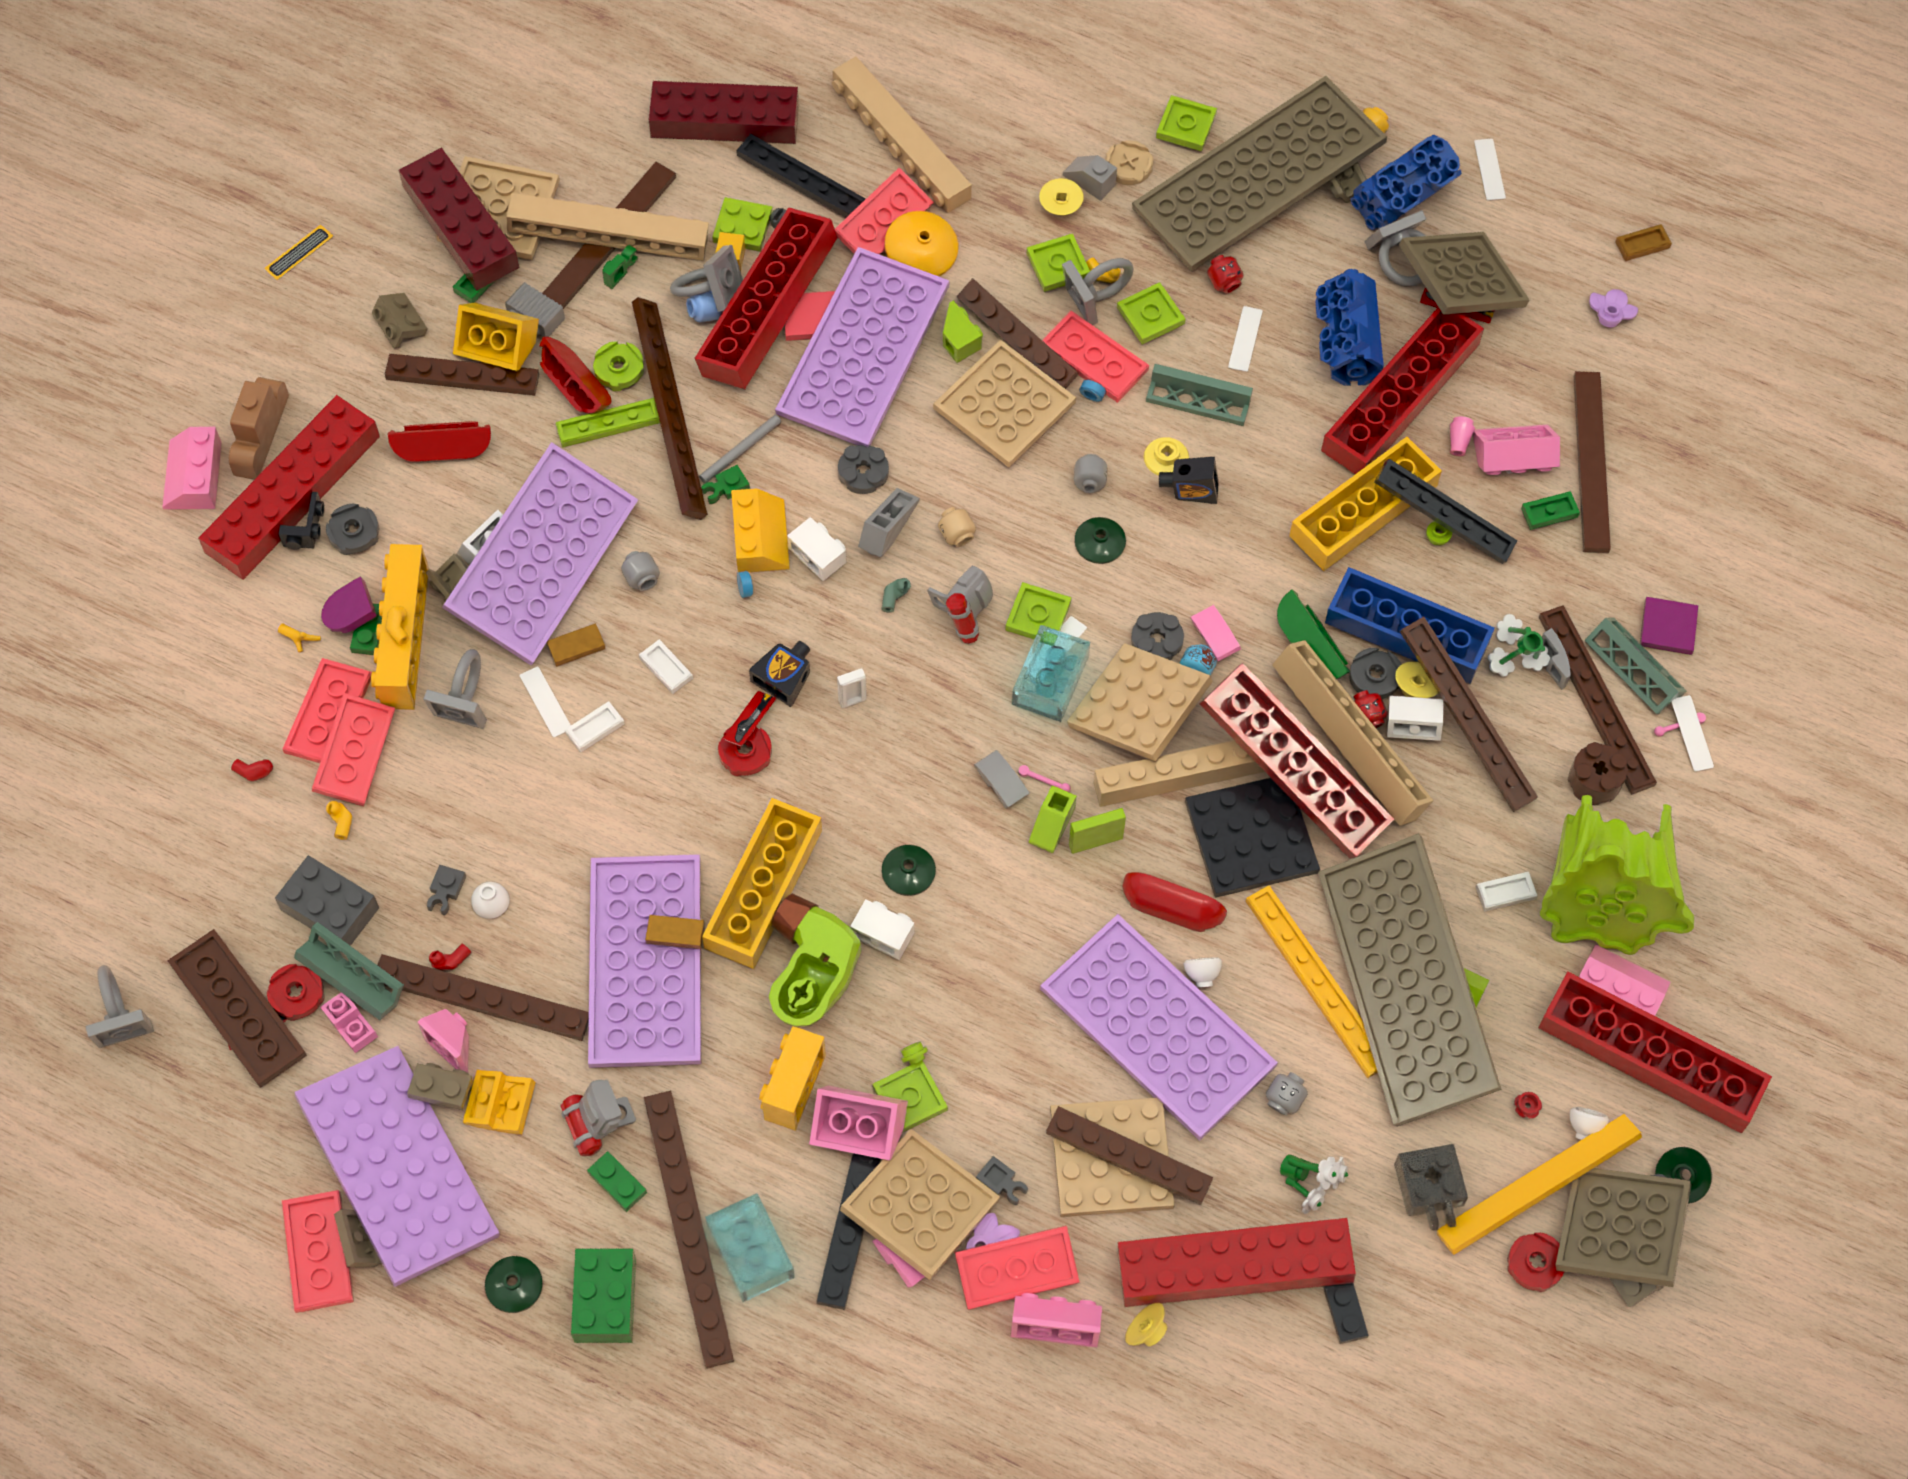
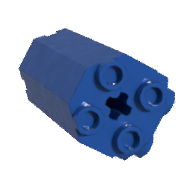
(1406, 182)
(1352, 328)

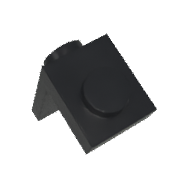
(304, 537)

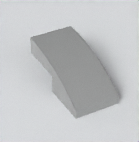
(1558, 664)
(1002, 778)

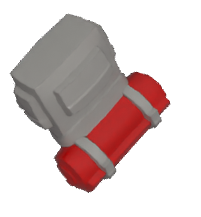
(965, 602)
(595, 1116)

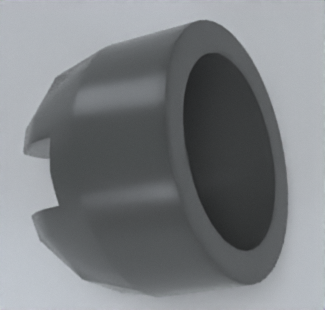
(777, 212)

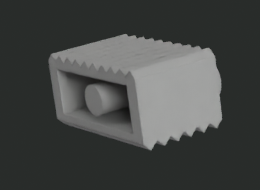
(535, 304)

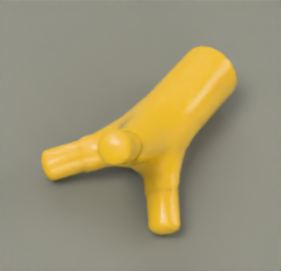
(296, 636)

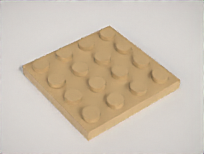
(494, 185)
(1004, 403)
(1139, 701)
(1098, 1187)
(920, 1204)

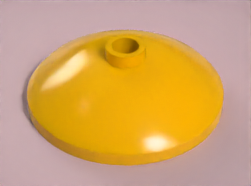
(931, 255)

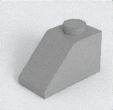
(1092, 175)

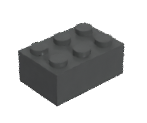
(328, 898)

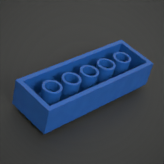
(1380, 611)

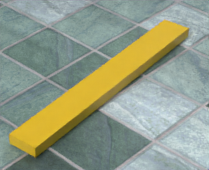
(1313, 976)
(1539, 1184)

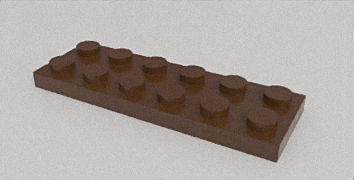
(237, 1008)

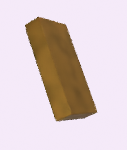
(1643, 242)
(576, 644)
(674, 931)

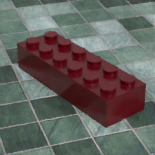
(723, 112)
(459, 219)

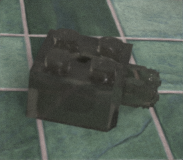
(1421, 1194)

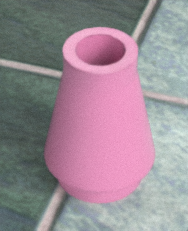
(1460, 434)

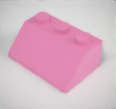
(1517, 449)
(192, 469)
(1625, 979)
(857, 1122)
(1056, 1320)

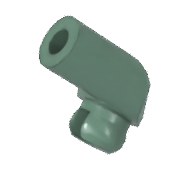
(893, 592)

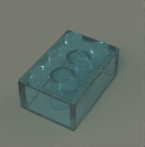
(1050, 673)
(750, 1247)

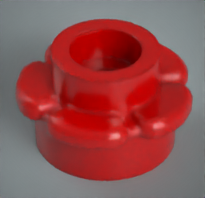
(1530, 1098)

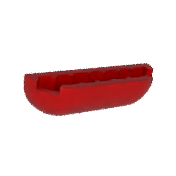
(573, 377)
(440, 441)
(1172, 902)

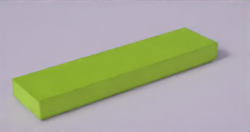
(607, 422)

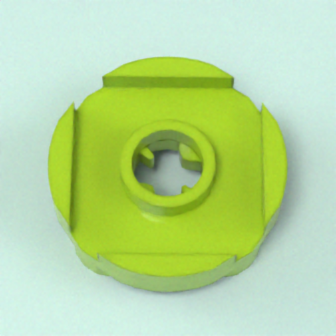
(618, 378)

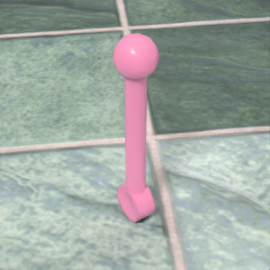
(1659, 731)
(1024, 771)

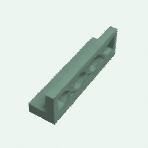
(1199, 386)
(1644, 660)
(348, 975)

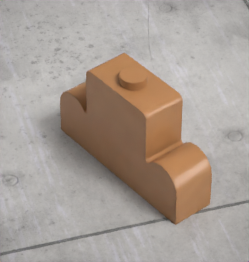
(255, 424)

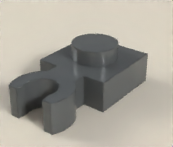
(445, 885)
(999, 1179)

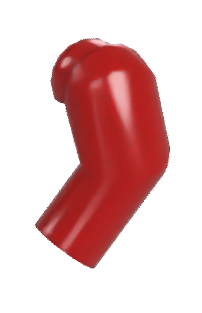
(253, 771)
(449, 961)

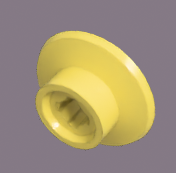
(1063, 190)
(1156, 459)
(1414, 681)
(1147, 1326)

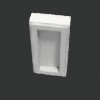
(666, 666)
(851, 688)
(594, 726)
(1506, 891)

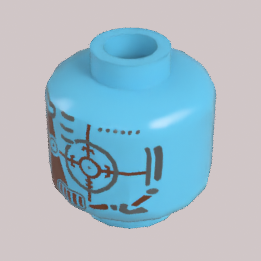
(1199, 658)

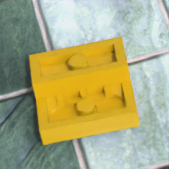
(499, 1102)

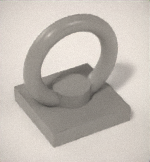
(1391, 236)
(722, 276)
(1084, 292)
(456, 705)
(118, 1023)

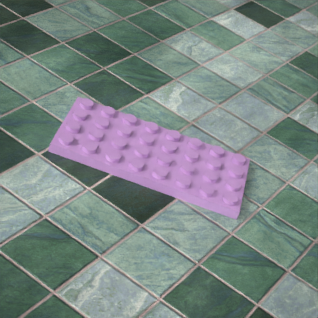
(862, 347)
(540, 554)
(643, 993)
(1158, 1026)
(396, 1166)

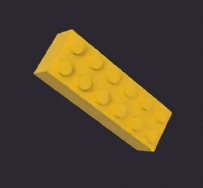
(1358, 507)
(399, 664)
(762, 882)

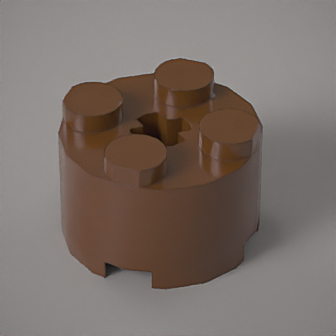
(1598, 773)

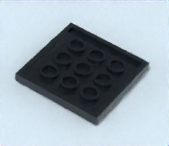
(1251, 837)

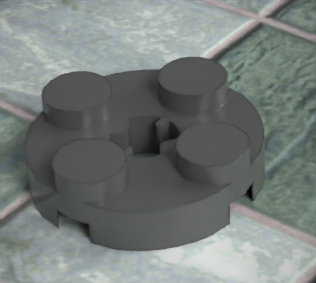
(862, 455)
(354, 542)
(1158, 623)
(1378, 660)

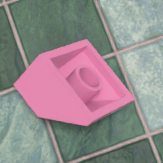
(447, 1037)

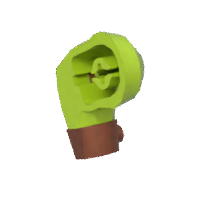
(820, 965)

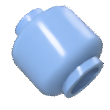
(702, 307)

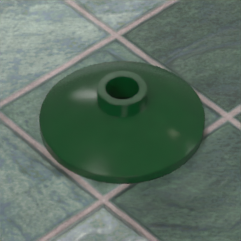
(1100, 549)
(908, 881)
(1681, 1158)
(516, 1297)

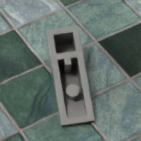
(887, 522)

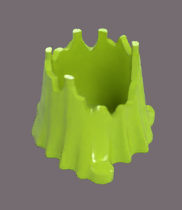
(1615, 883)

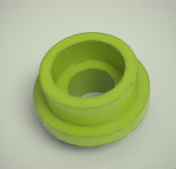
(1437, 538)
(914, 1053)

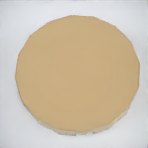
(1132, 162)

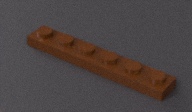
(1016, 333)
(461, 374)
(1129, 1155)

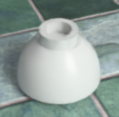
(490, 900)
(1203, 970)
(1587, 1121)

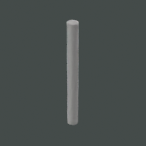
(740, 449)

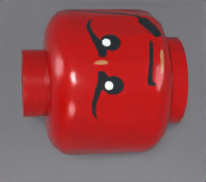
(1225, 274)
(1372, 707)

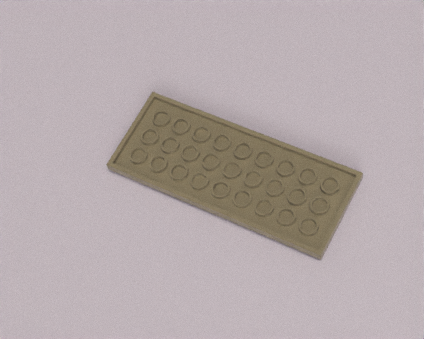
(1259, 173)
(1409, 981)

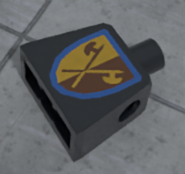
(1193, 480)
(782, 671)

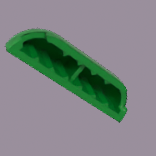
(1302, 624)

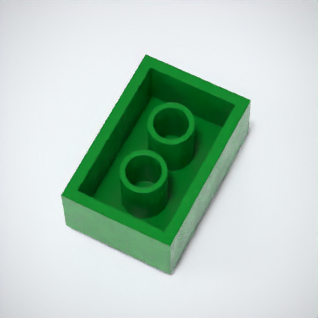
(603, 1296)

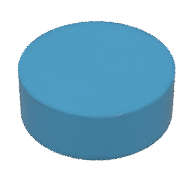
(1092, 390)
(744, 584)

